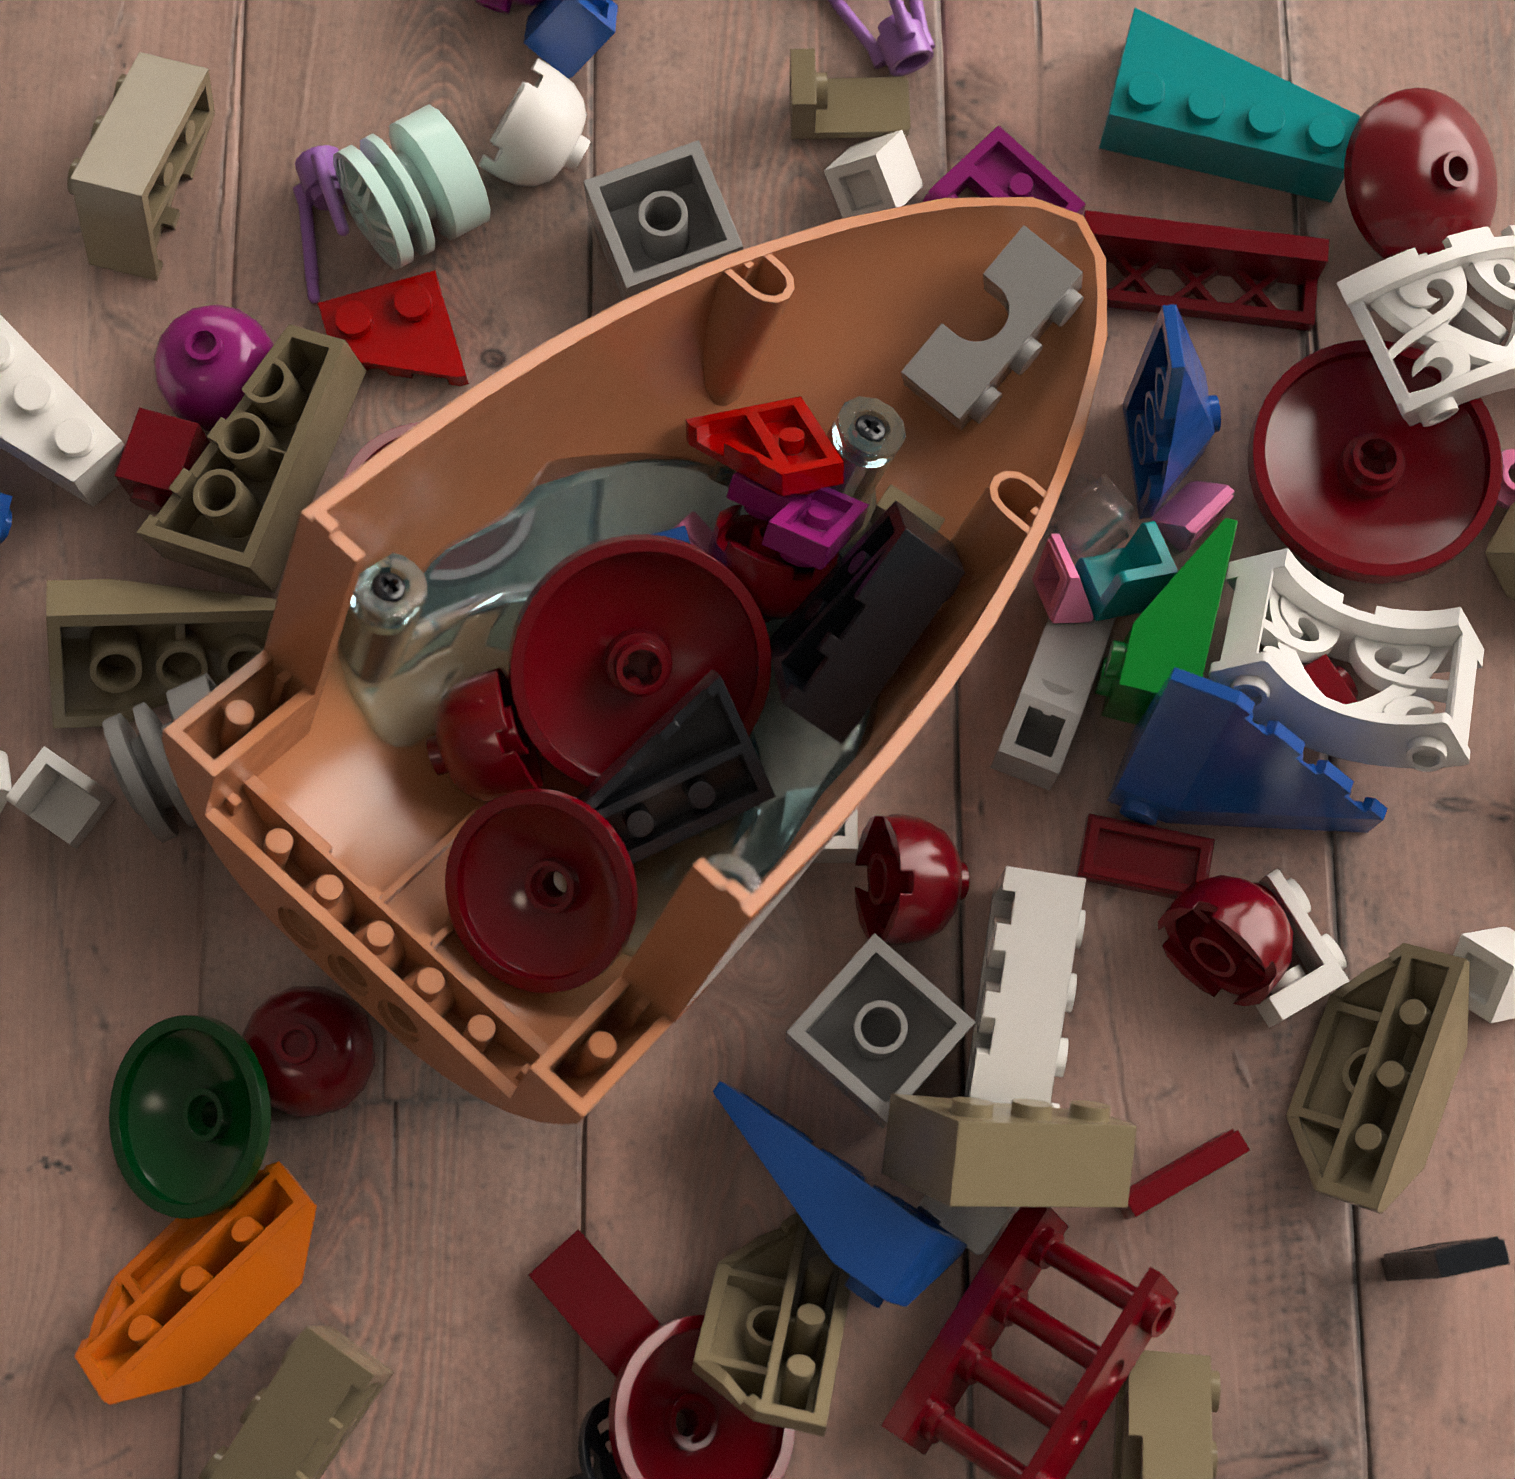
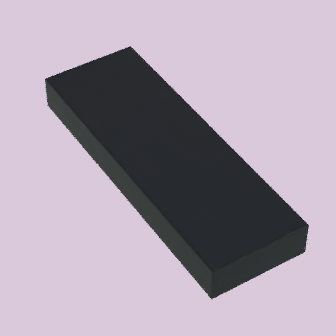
(1445, 1259)

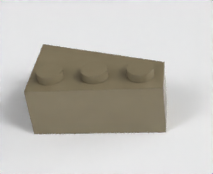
(136, 162)
(1009, 1153)
(304, 1412)
(1167, 1418)

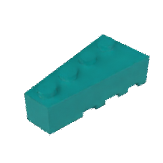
(1221, 115)

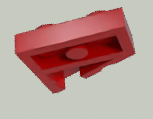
(398, 328)
(771, 444)

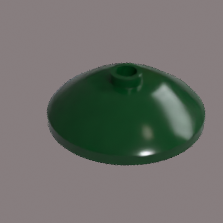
(189, 1116)

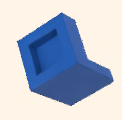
(570, 31)

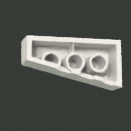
(52, 425)
(1026, 986)

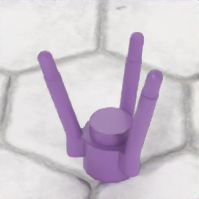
(902, 41)
(318, 188)

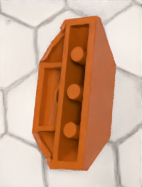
(199, 1290)

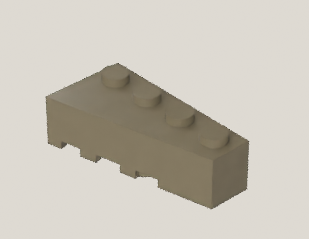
(262, 463)

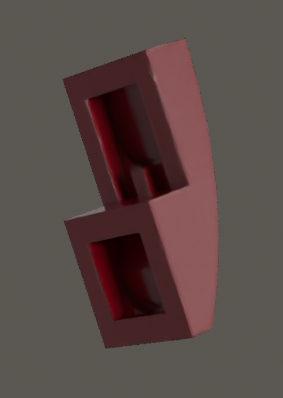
(594, 1300)

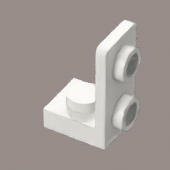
(1317, 952)

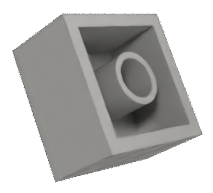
(660, 218)
(878, 1029)

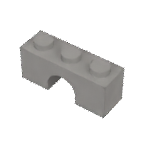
(963, 375)

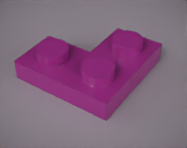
(801, 527)

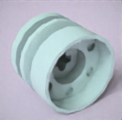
(416, 184)

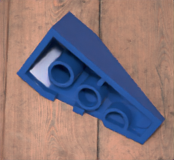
(1167, 412)
(862, 1228)

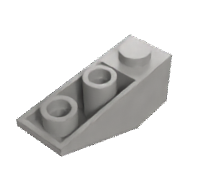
(1052, 701)

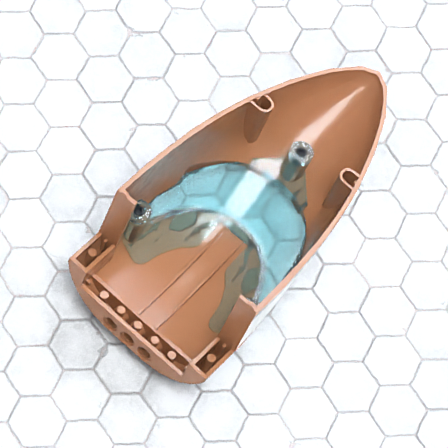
(421, 558)

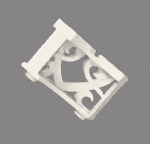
(1400, 296)
(1389, 650)

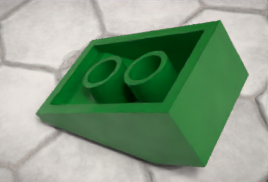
(1169, 632)

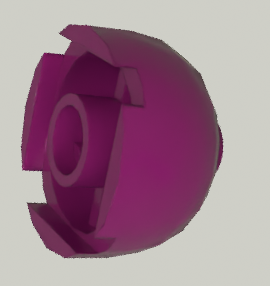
(207, 361)

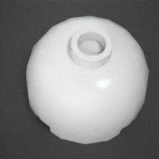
(539, 131)

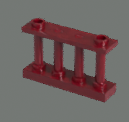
(1000, 1299)

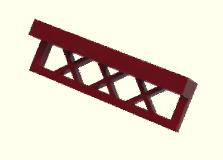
(1211, 252)

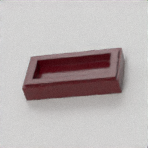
(1142, 857)
(1184, 1172)

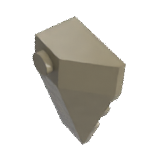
(137, 640)

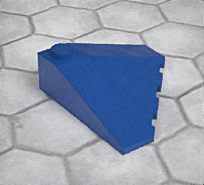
(1209, 764)

